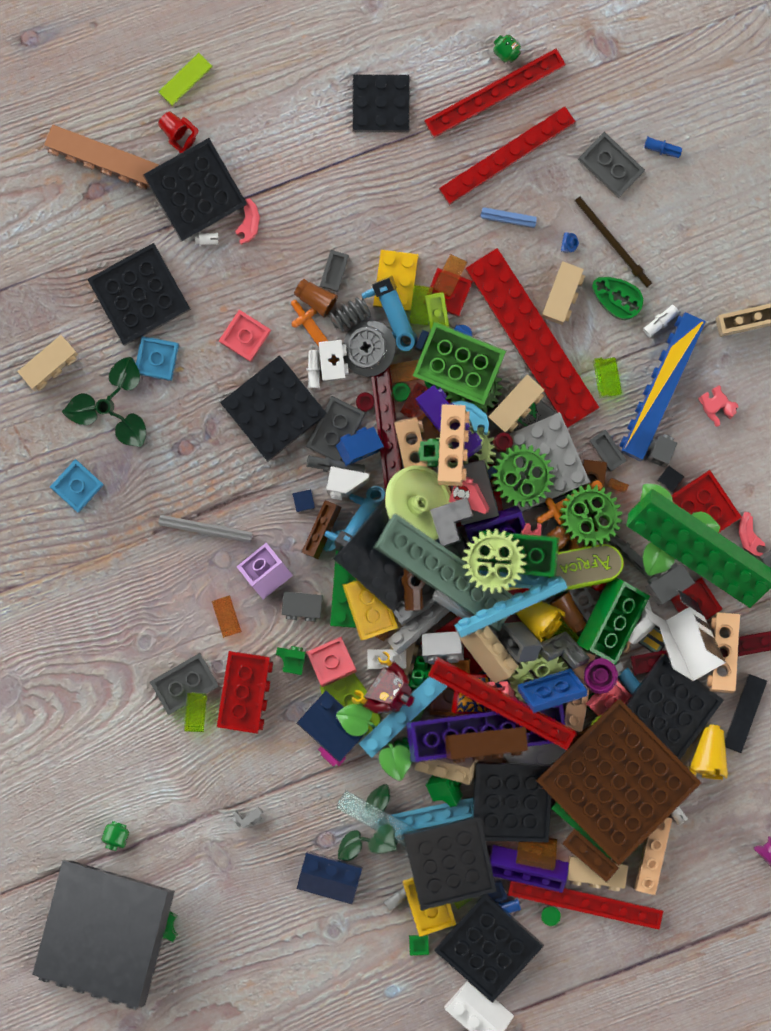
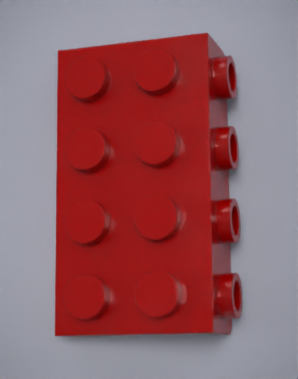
(244, 692)

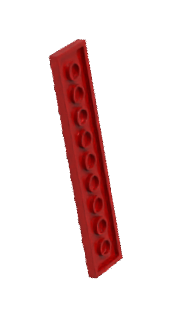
(532, 337)

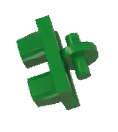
(419, 673)

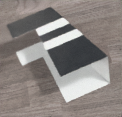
(689, 640)

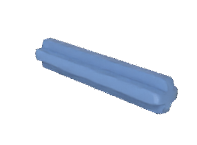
(508, 217)

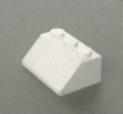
(345, 482)
(477, 1011)

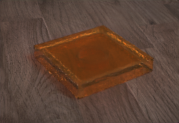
(537, 854)

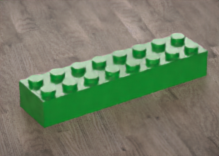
(700, 548)

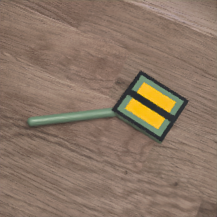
(653, 641)

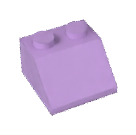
(264, 571)

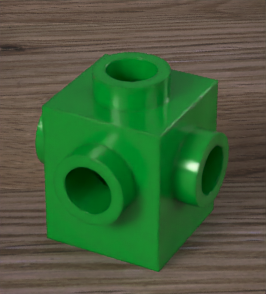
(426, 452)

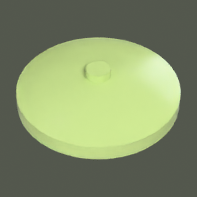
(412, 496)

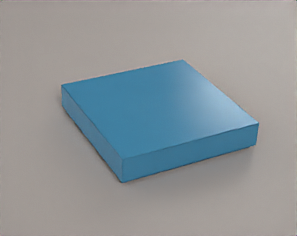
(157, 358)
(76, 485)

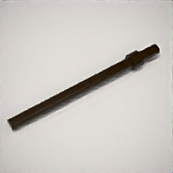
(636, 269)

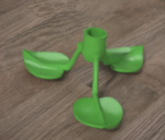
(654, 558)
(393, 760)

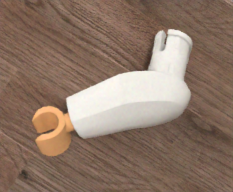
(641, 629)

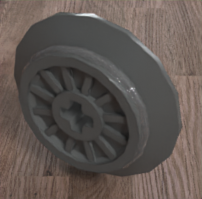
(377, 357)

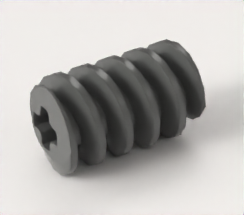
(349, 313)

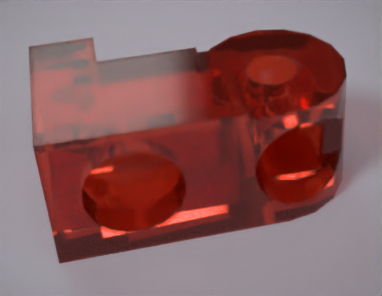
(410, 407)

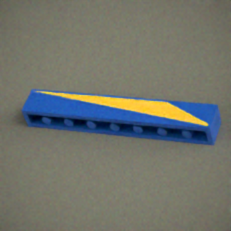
(662, 387)

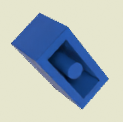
(359, 446)

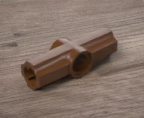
(413, 593)

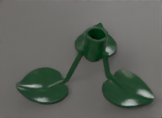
(83, 409)
(383, 839)

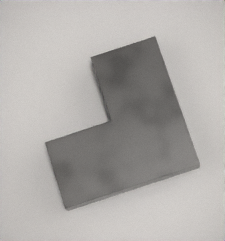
(446, 517)
(564, 646)

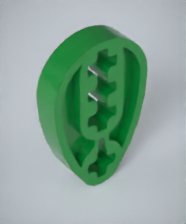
(625, 289)

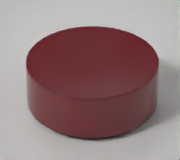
(365, 402)
(502, 442)

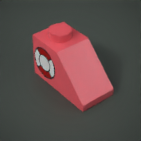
(473, 493)

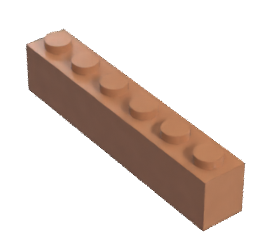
(98, 155)

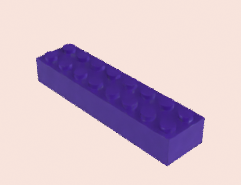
(428, 736)

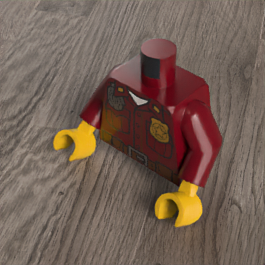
(388, 691)

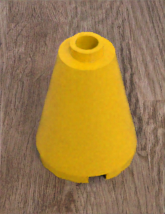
(541, 619)
(710, 755)

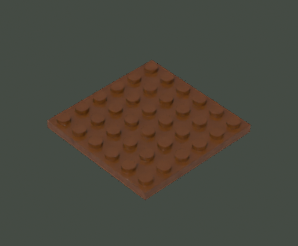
(618, 782)

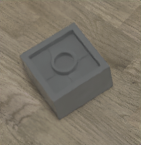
(666, 586)

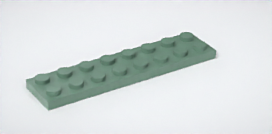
(437, 567)

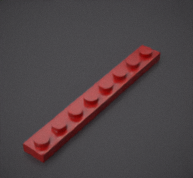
(494, 93)
(507, 155)
(502, 703)
(590, 904)

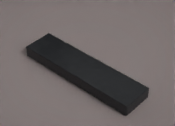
(745, 713)

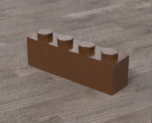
(486, 743)

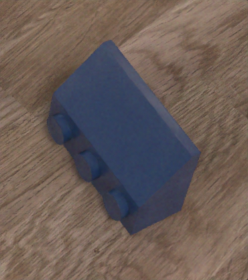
(324, 727)
(329, 877)

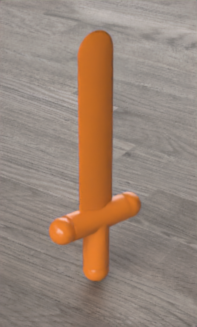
(306, 319)
(555, 508)

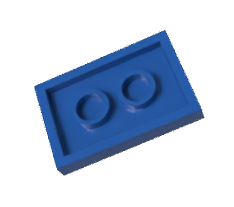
(552, 690)

